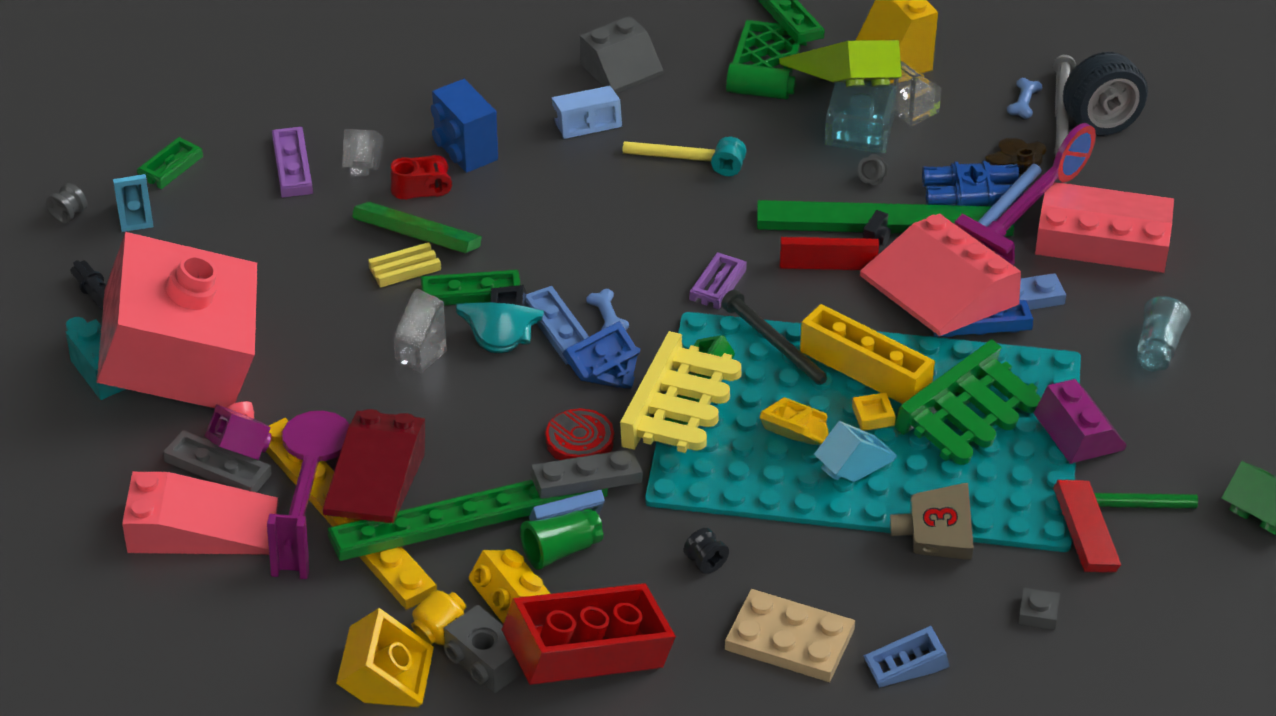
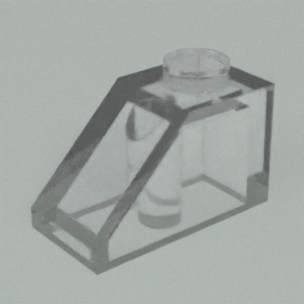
(916, 96)
(361, 151)

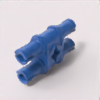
(968, 183)

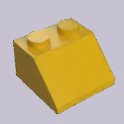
(385, 662)

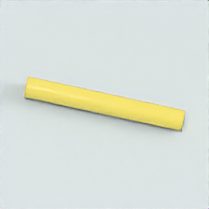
(668, 151)

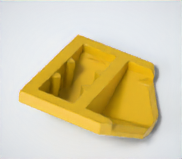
(795, 421)

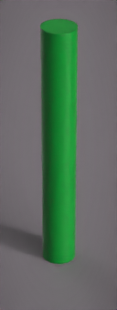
(1138, 500)

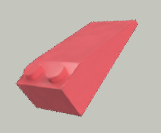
(194, 516)

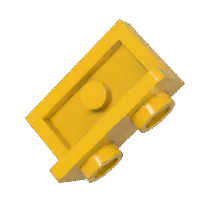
(504, 576)

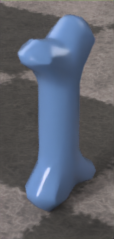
(1022, 107)
(603, 302)

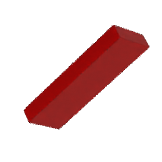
(827, 253)
(1086, 526)

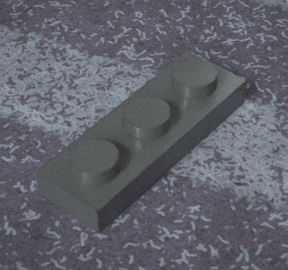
(216, 463)
(586, 473)

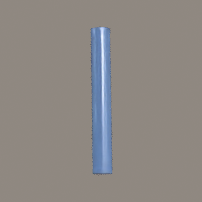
(1011, 195)

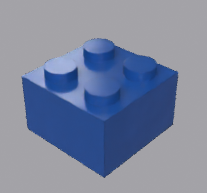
(465, 125)

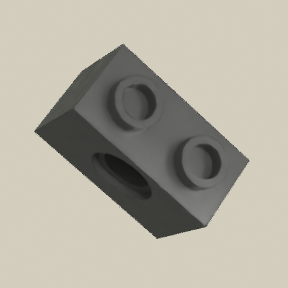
(482, 649)

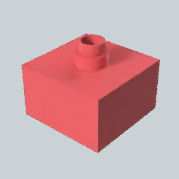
(178, 322)

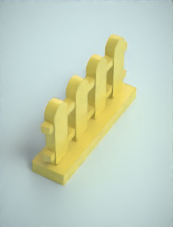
(663, 378)

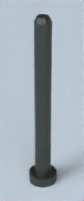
(734, 303)

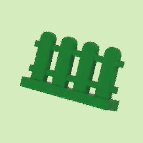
(965, 380)

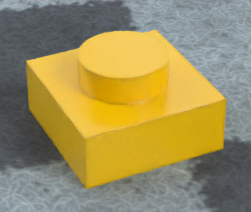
(873, 411)

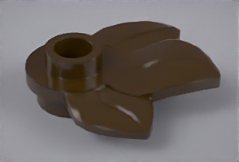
(1017, 152)

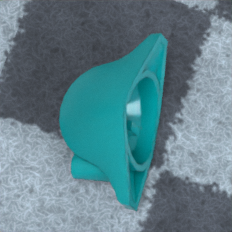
(499, 325)

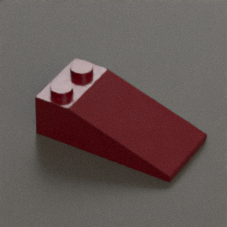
(376, 466)

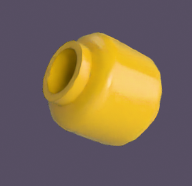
(436, 613)

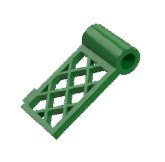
(761, 77)

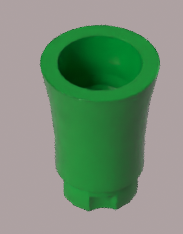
(560, 536)

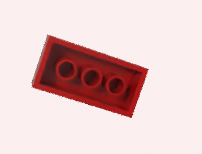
(587, 633)

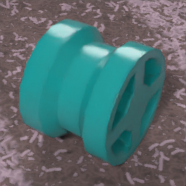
(728, 156)

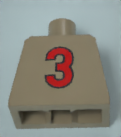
(938, 522)

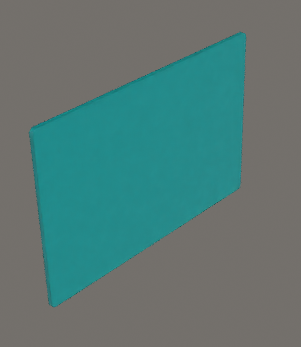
(780, 479)

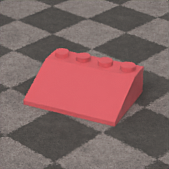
(1105, 227)
(944, 276)

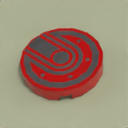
(579, 434)

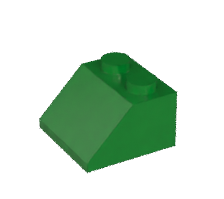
(1253, 493)

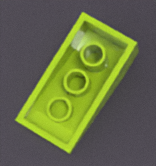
(851, 62)

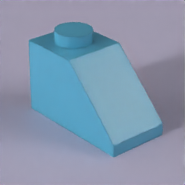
(133, 203)
(852, 453)

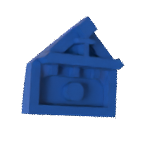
(605, 357)

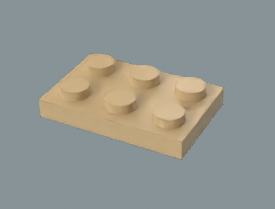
(790, 635)

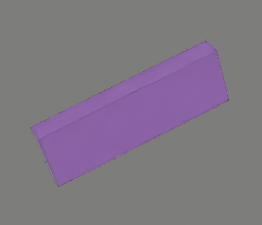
(292, 162)

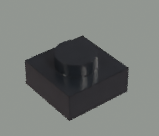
(877, 228)
(509, 295)

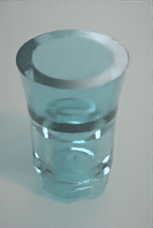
(1161, 331)

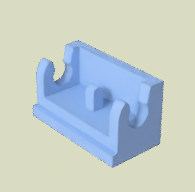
(587, 112)

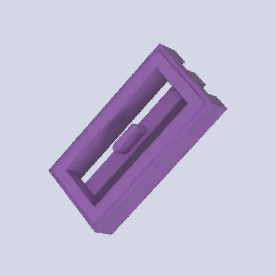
(710, 295)

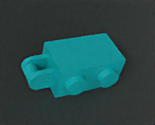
(84, 349)

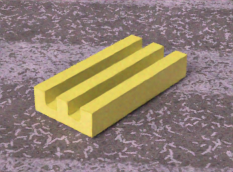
(404, 264)

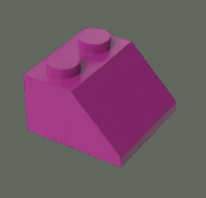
(1076, 422)

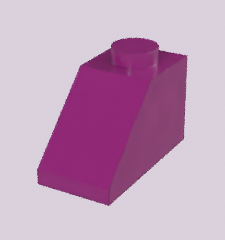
(238, 432)

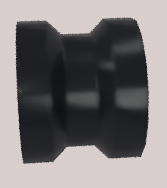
(706, 550)

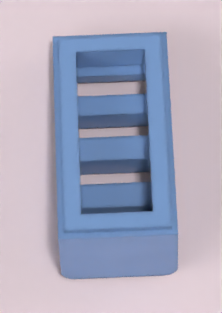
(912, 644)

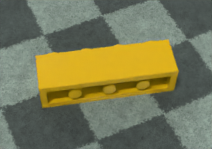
(865, 354)

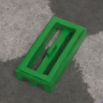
(173, 164)

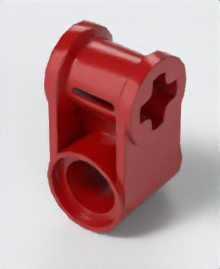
(417, 177)

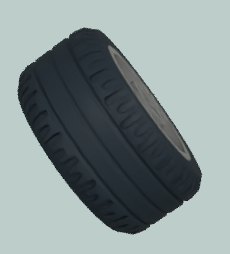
(1105, 93)

